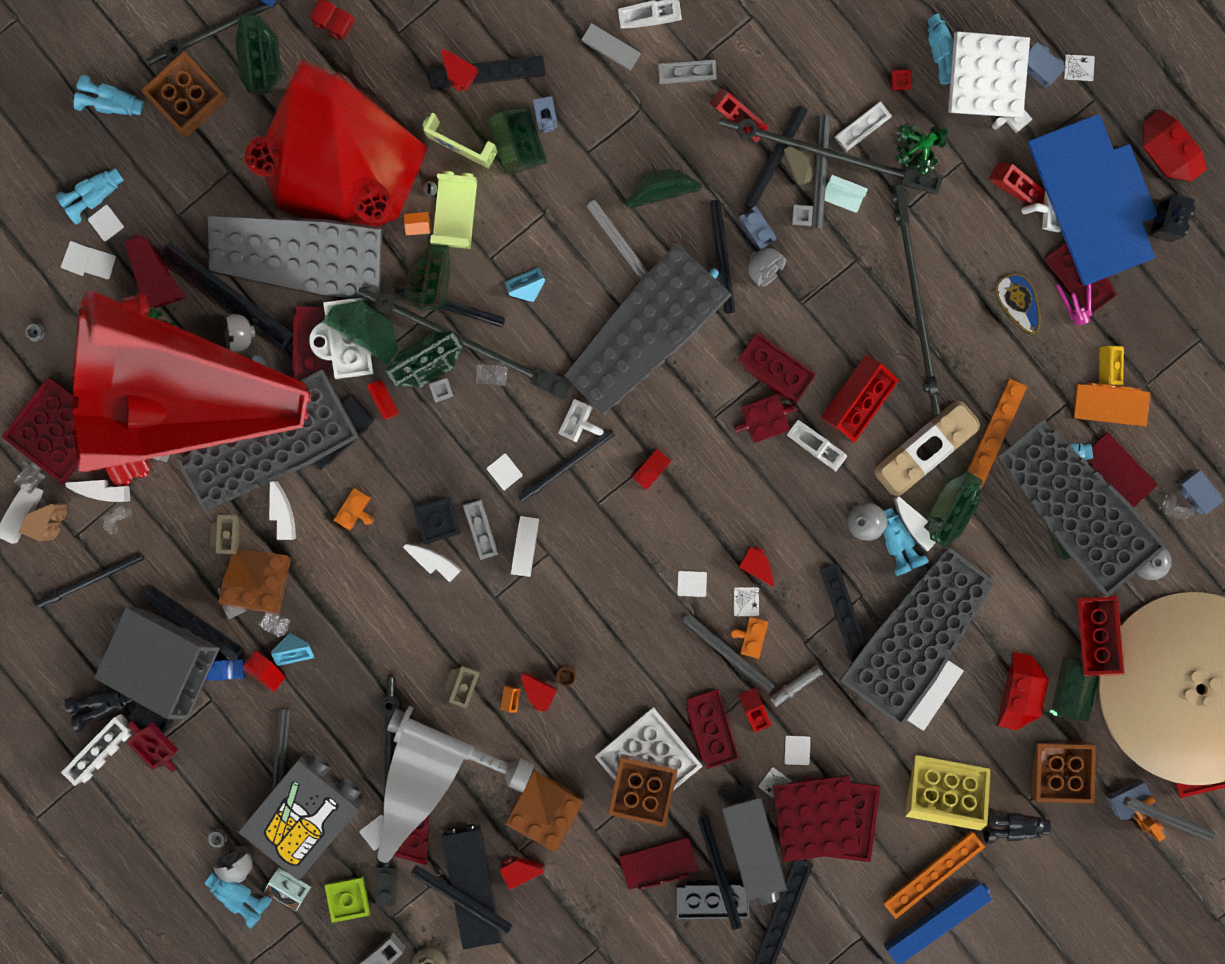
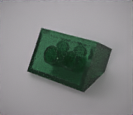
(516, 140)
(1074, 691)

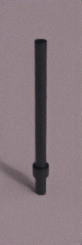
(536, 488)
(57, 596)

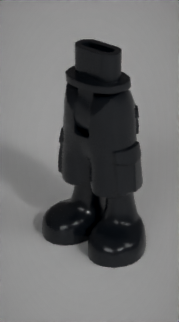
(102, 706)
(1017, 829)

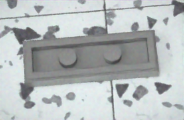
(611, 47)
(687, 71)
(480, 529)

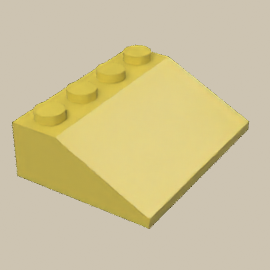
(948, 793)

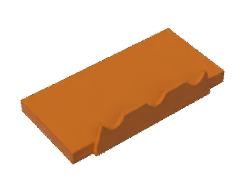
(1111, 404)

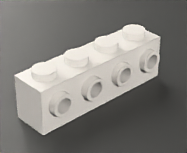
(97, 750)

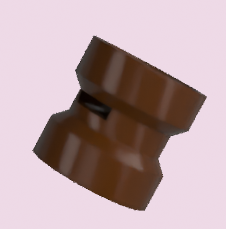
(566, 678)

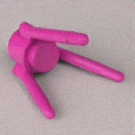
(1078, 314)

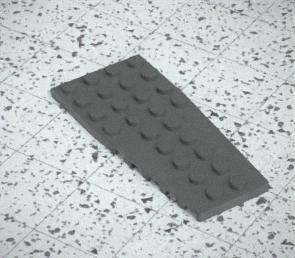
(298, 254)
(647, 328)
(244, 465)
(1081, 508)
(918, 637)

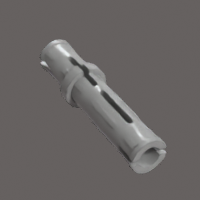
(789, 690)

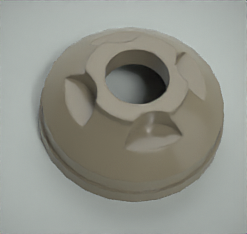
(430, 955)

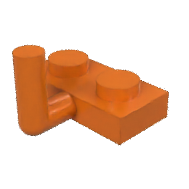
(353, 509)
(752, 637)
(1147, 824)

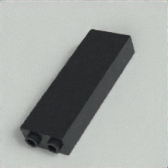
(471, 876)

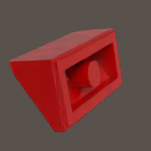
(382, 399)

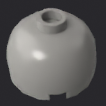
(764, 265)
(237, 332)
(867, 521)
(1157, 567)
(233, 866)

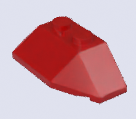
(1172, 147)
(1023, 692)

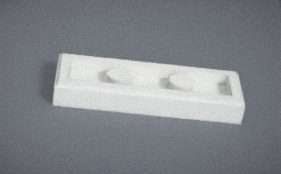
(862, 126)

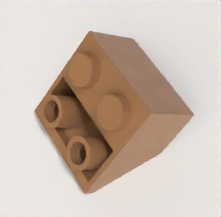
(44, 522)

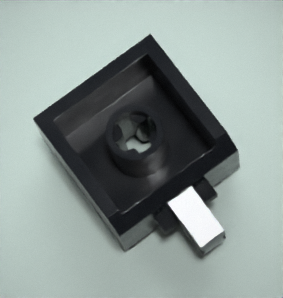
(1172, 217)

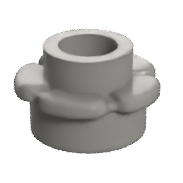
(35, 327)
(212, 838)

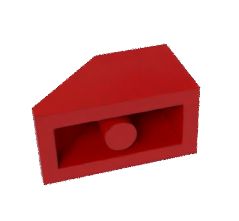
(459, 71)
(651, 469)
(757, 564)
(264, 671)
(538, 692)
(754, 710)
(519, 870)

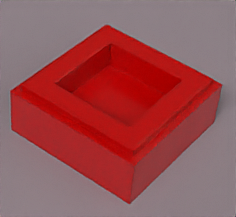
(901, 80)

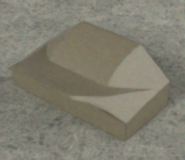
(802, 164)
(225, 534)
(461, 685)

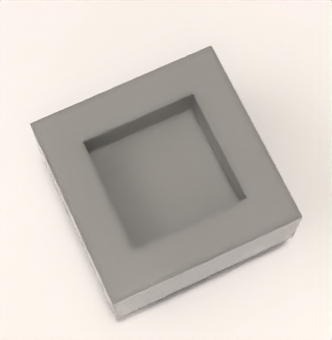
(802, 215)
(441, 390)

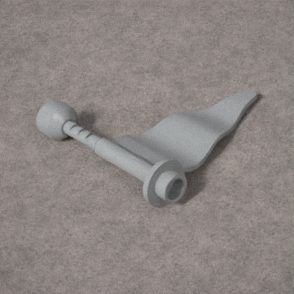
(422, 773)

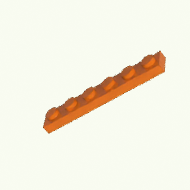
(996, 429)
(933, 874)

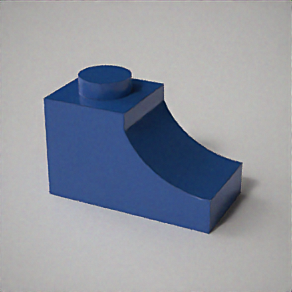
(226, 669)

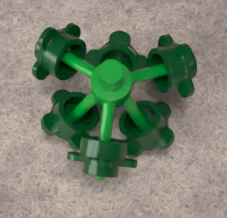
(913, 137)

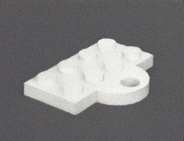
(346, 357)

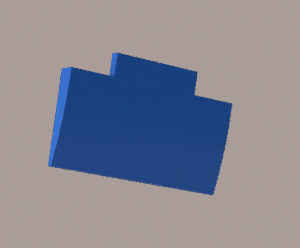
(1095, 198)

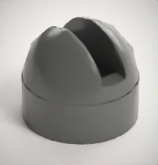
(434, 188)

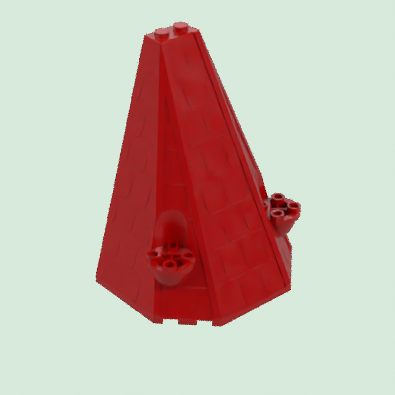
(335, 153)
(165, 391)

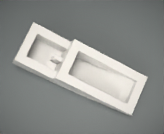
(650, 13)
(817, 445)
(101, 490)
(282, 512)
(13, 518)
(914, 523)
(525, 546)
(432, 560)

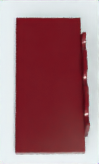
(1064, 268)
(303, 359)
(776, 368)
(1120, 470)
(711, 729)
(658, 864)

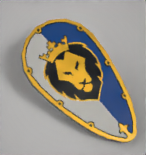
(1019, 302)

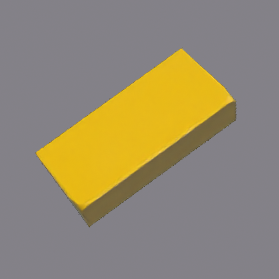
(1111, 365)

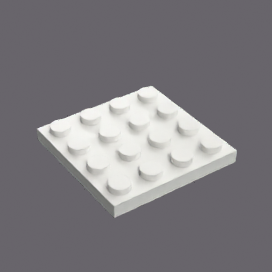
(988, 74)
(653, 740)

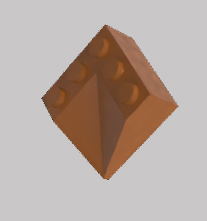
(185, 94)
(255, 581)
(1064, 772)
(642, 790)
(545, 811)

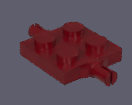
(765, 418)
(152, 746)

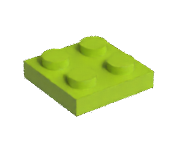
(347, 899)

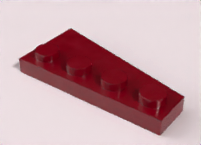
(416, 844)

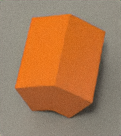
(417, 223)
(510, 698)

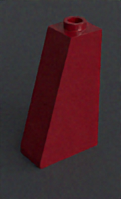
(152, 274)

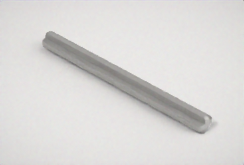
(617, 239)

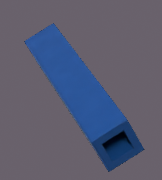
(938, 922)

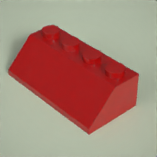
(860, 398)
(1101, 636)

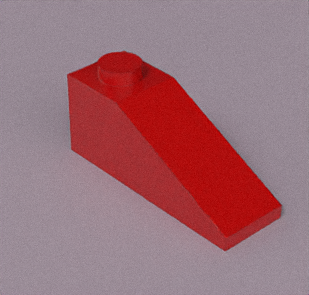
(735, 111)
(1017, 184)

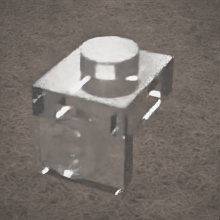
(491, 375)
(29, 477)
(1169, 506)
(118, 514)
(274, 624)

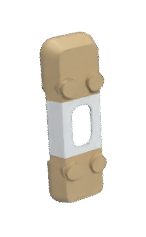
(903, 466)

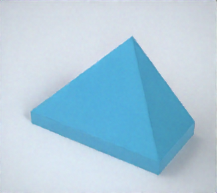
(526, 285)
(291, 650)

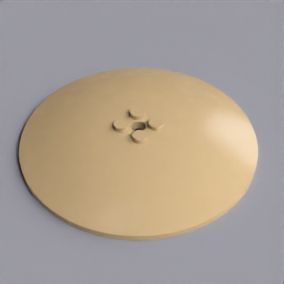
(1155, 705)

